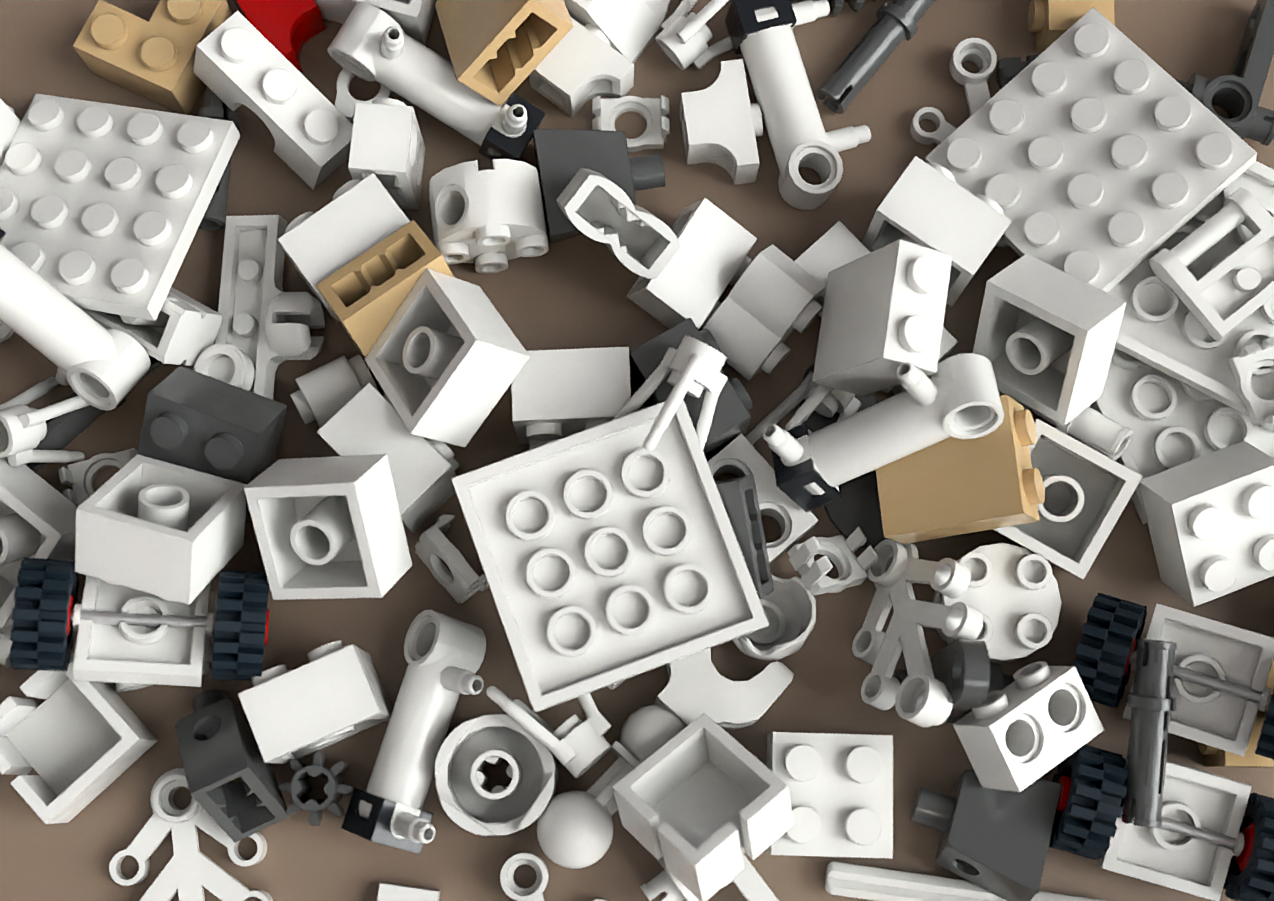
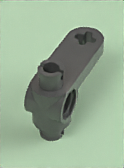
(1243, 89)
(966, 674)

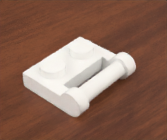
(1239, 281)

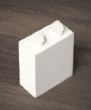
(882, 315)

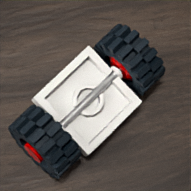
(134, 633)
(1215, 677)
(1208, 834)

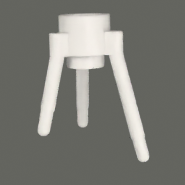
(686, 38)
(692, 370)
(817, 397)
(25, 427)
(574, 742)

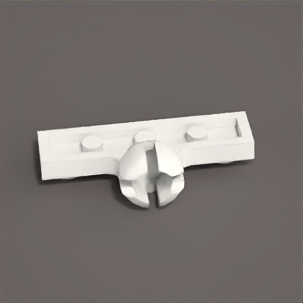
(254, 307)

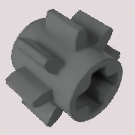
(300, 787)

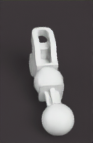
(579, 824)

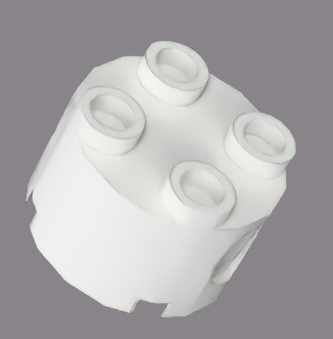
(488, 214)
(1014, 596)

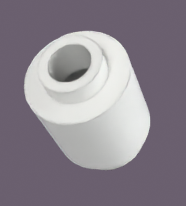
(330, 388)

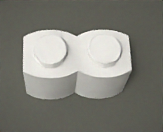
(610, 217)
(763, 311)

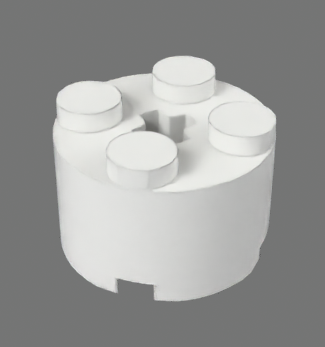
(462, 780)

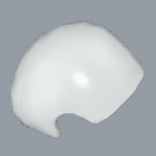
(790, 618)

